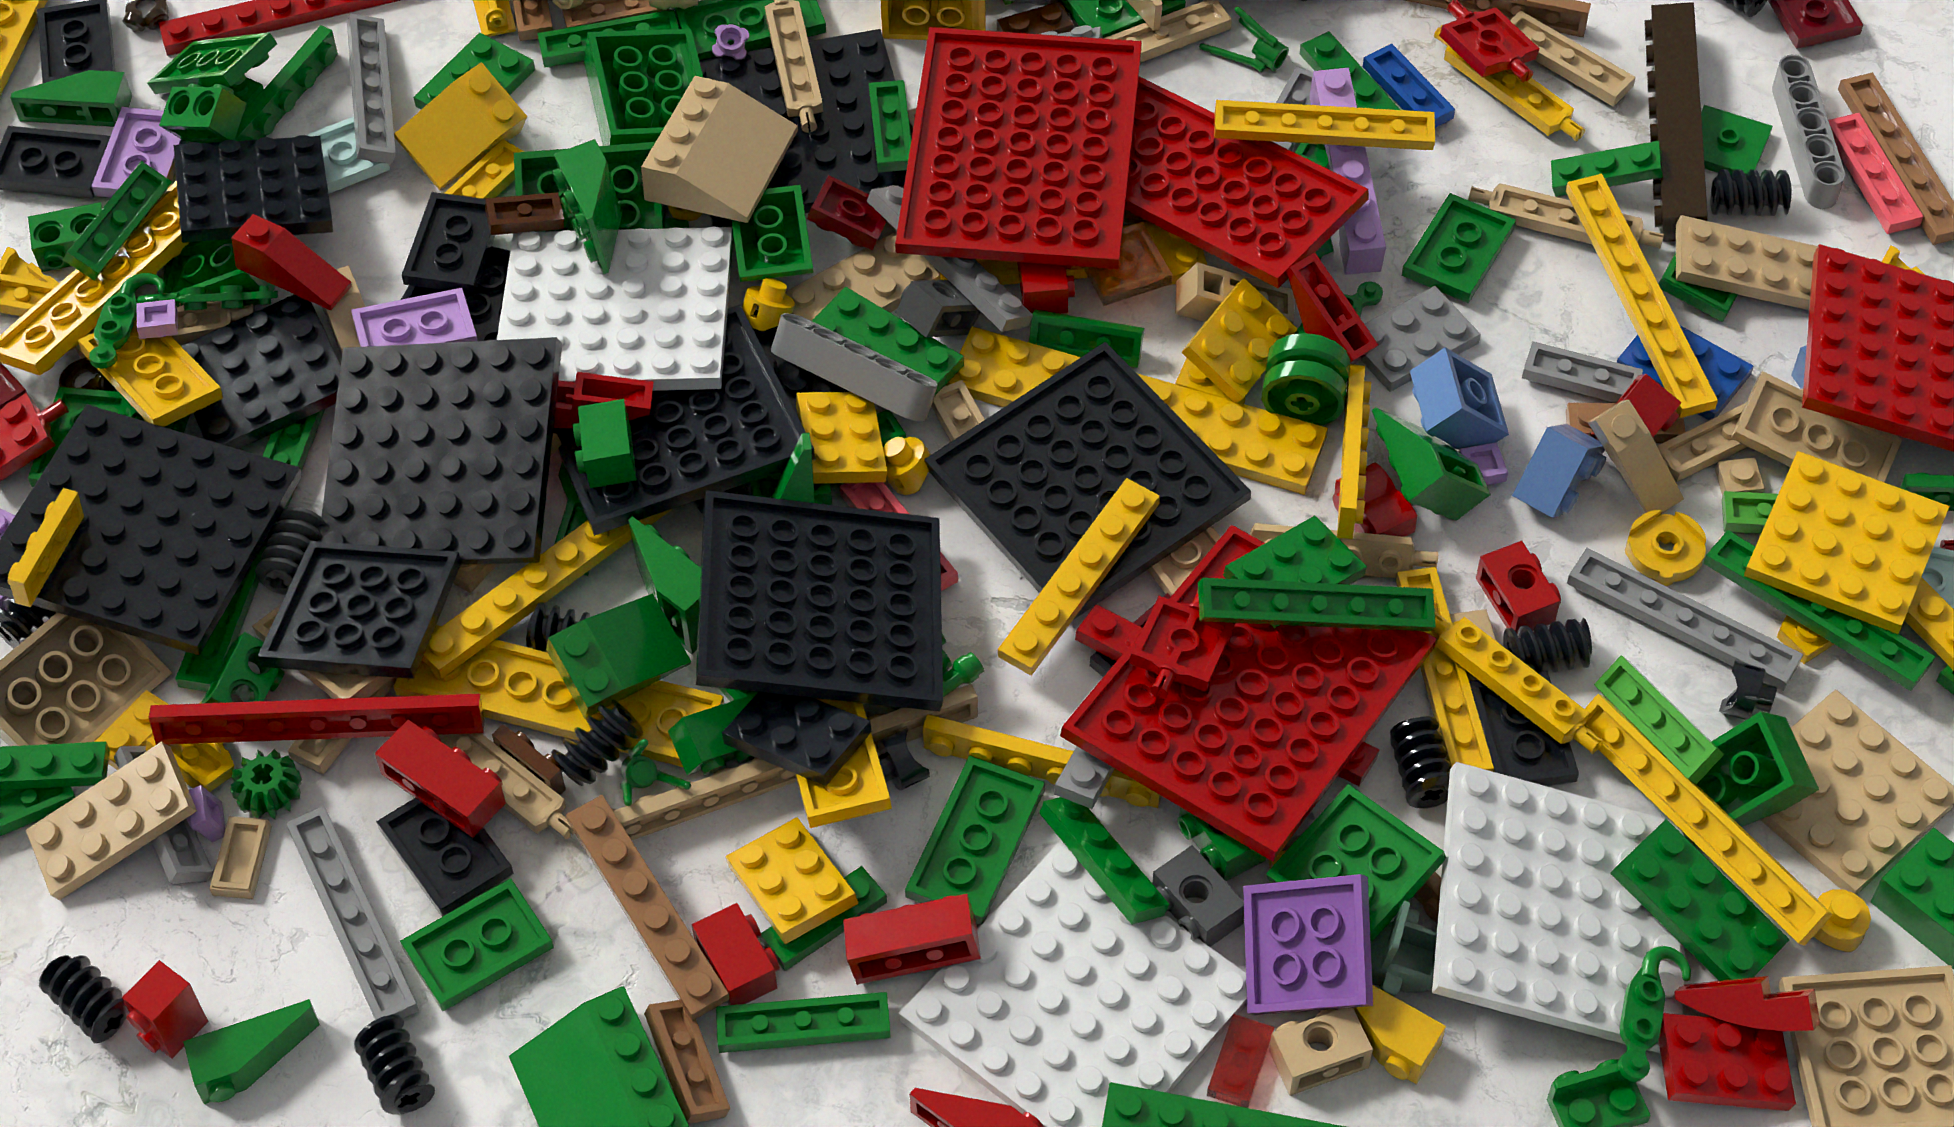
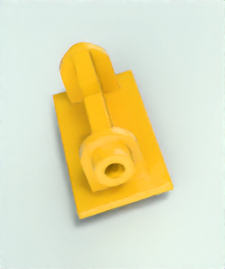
(494, 17)

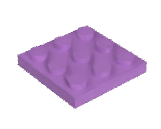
(1308, 945)

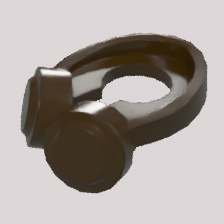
(134, 18)
(80, 366)

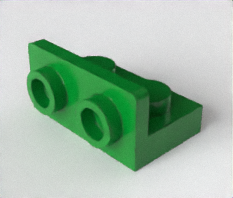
(1597, 1099)

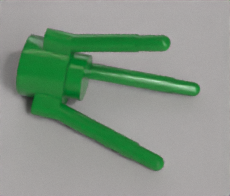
(1267, 48)
(641, 772)

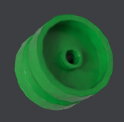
(1306, 378)

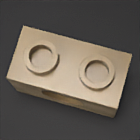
(1307, 1068)

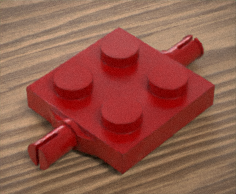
(1489, 42)
(25, 432)
(1180, 645)

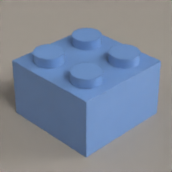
(1458, 401)

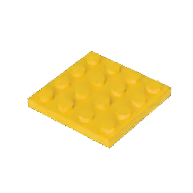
(1847, 542)

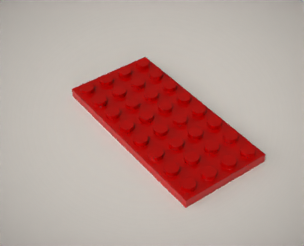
(1231, 195)

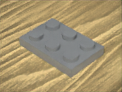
(1414, 334)

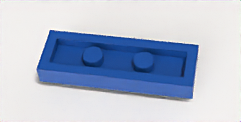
(1406, 84)

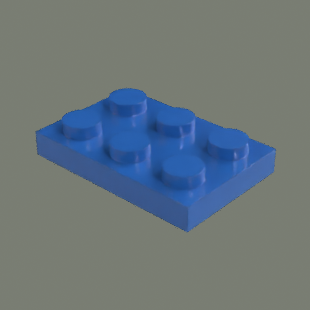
(1722, 369)

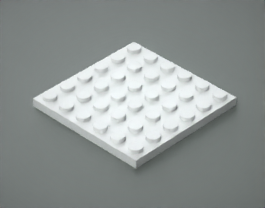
(646, 319)
(1533, 908)
(1076, 999)

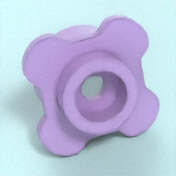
(730, 32)

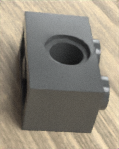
(937, 309)
(1193, 876)

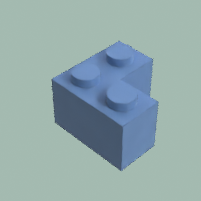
(1557, 467)

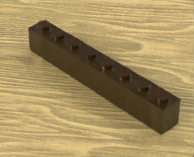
(1676, 115)

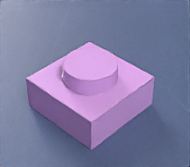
(157, 319)
(1489, 461)
(209, 814)

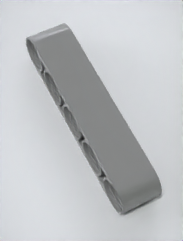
(1808, 132)
(854, 367)

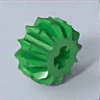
(266, 784)

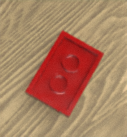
(1724, 1063)

